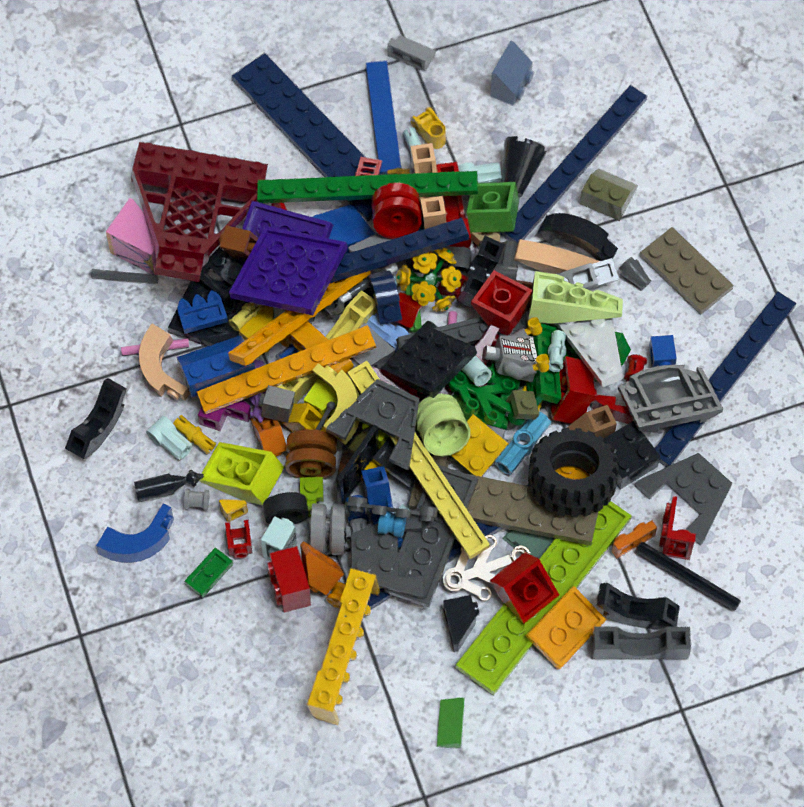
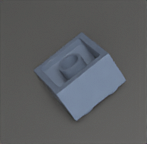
(511, 75)

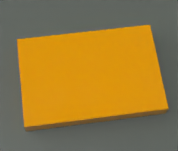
(565, 627)

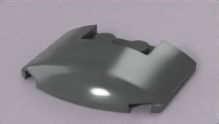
(669, 397)

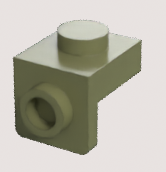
(523, 404)

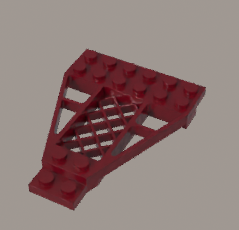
(198, 176)

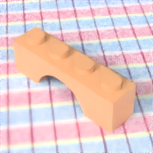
(432, 207)

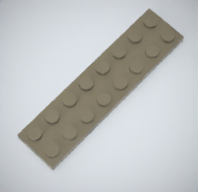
(515, 508)

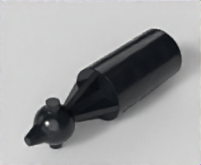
(164, 484)

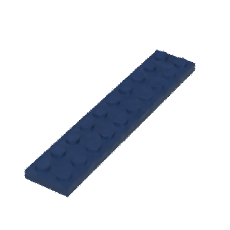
(302, 123)

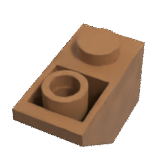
(597, 421)

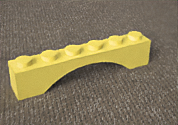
(352, 318)

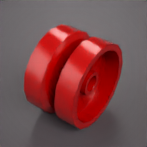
(396, 210)

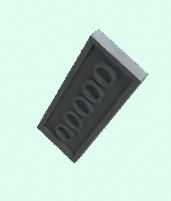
(428, 550)

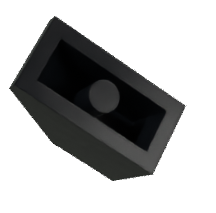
(460, 619)

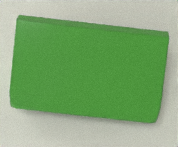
(450, 722)

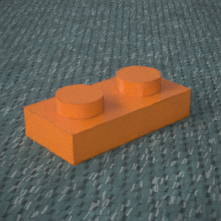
(626, 543)

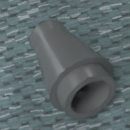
(635, 273)

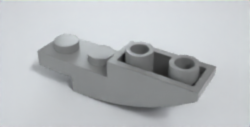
(592, 274)

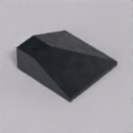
(354, 459)

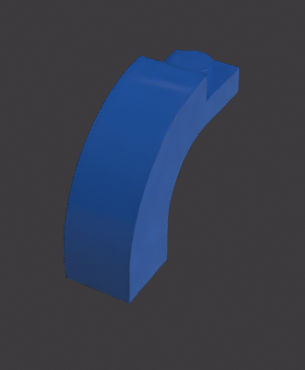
(378, 492)
(139, 546)

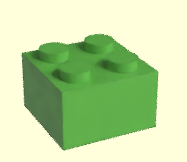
(493, 207)

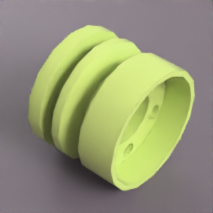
(442, 425)

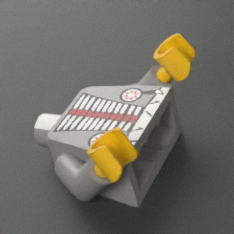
(517, 355)

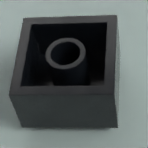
(634, 454)

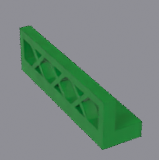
(545, 384)

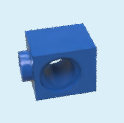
(662, 350)

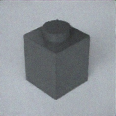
(277, 403)

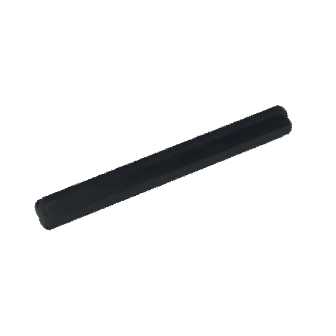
(688, 576)

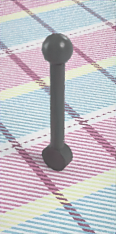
(330, 406)

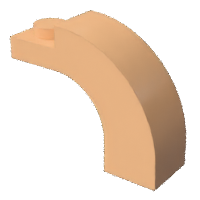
(151, 354)

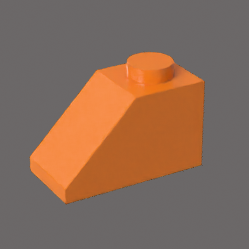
(269, 435)
(320, 570)

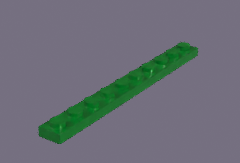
(364, 186)

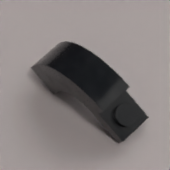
(577, 231)
(100, 422)
(636, 611)

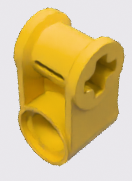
(429, 125)

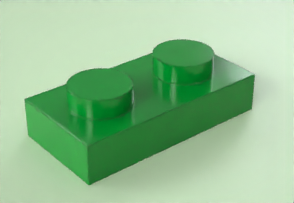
(208, 572)

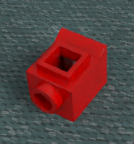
(239, 550)

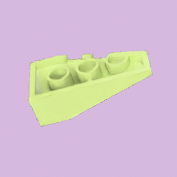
(562, 302)

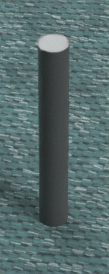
(124, 276)

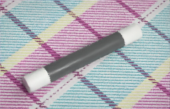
(365, 284)

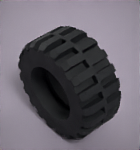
(573, 495)

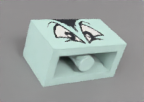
(278, 536)

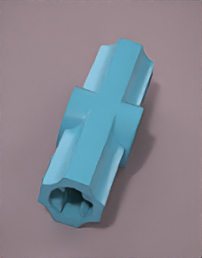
(515, 452)

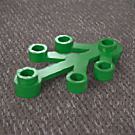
(484, 395)

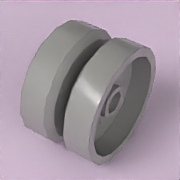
(326, 528)

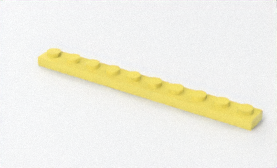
(433, 480)

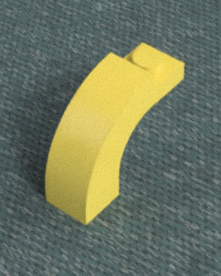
(346, 394)

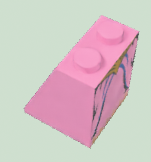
(131, 238)

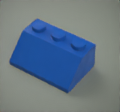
(211, 365)

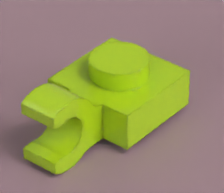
(313, 490)

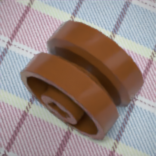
(311, 453)

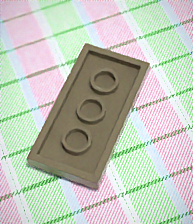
(686, 270)

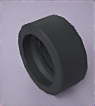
(286, 505)

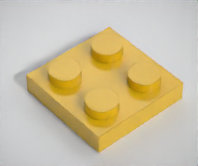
(481, 449)

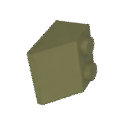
(607, 194)

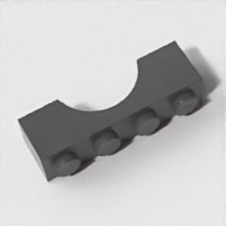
(662, 644)

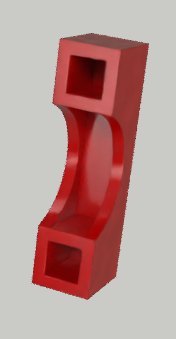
(454, 204)

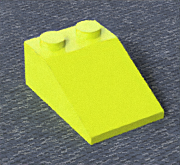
(242, 472)

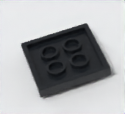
(210, 335)
(429, 361)

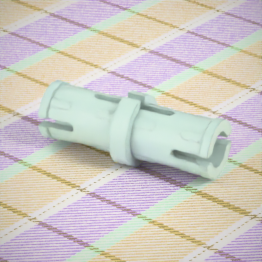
(557, 350)

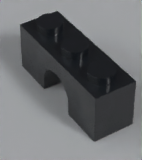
(481, 267)

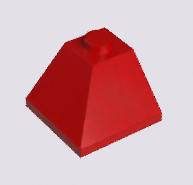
(501, 302)

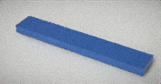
(383, 115)

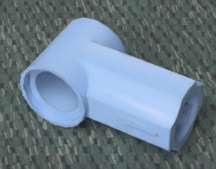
(387, 331)

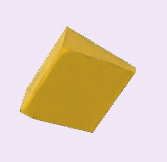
(233, 509)

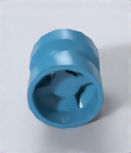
(391, 524)

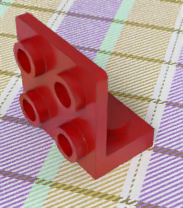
(675, 543)

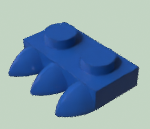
(201, 314)

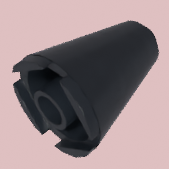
(521, 161)

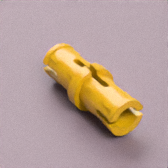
(194, 434)

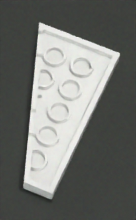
(596, 346)

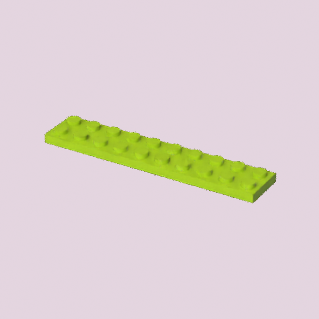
(568, 563)

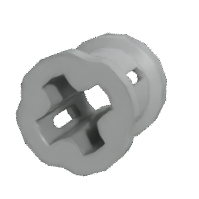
(196, 499)

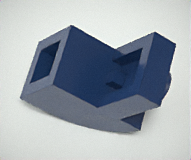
(386, 296)

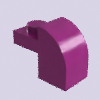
(216, 419)

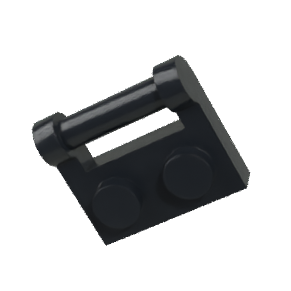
(223, 266)

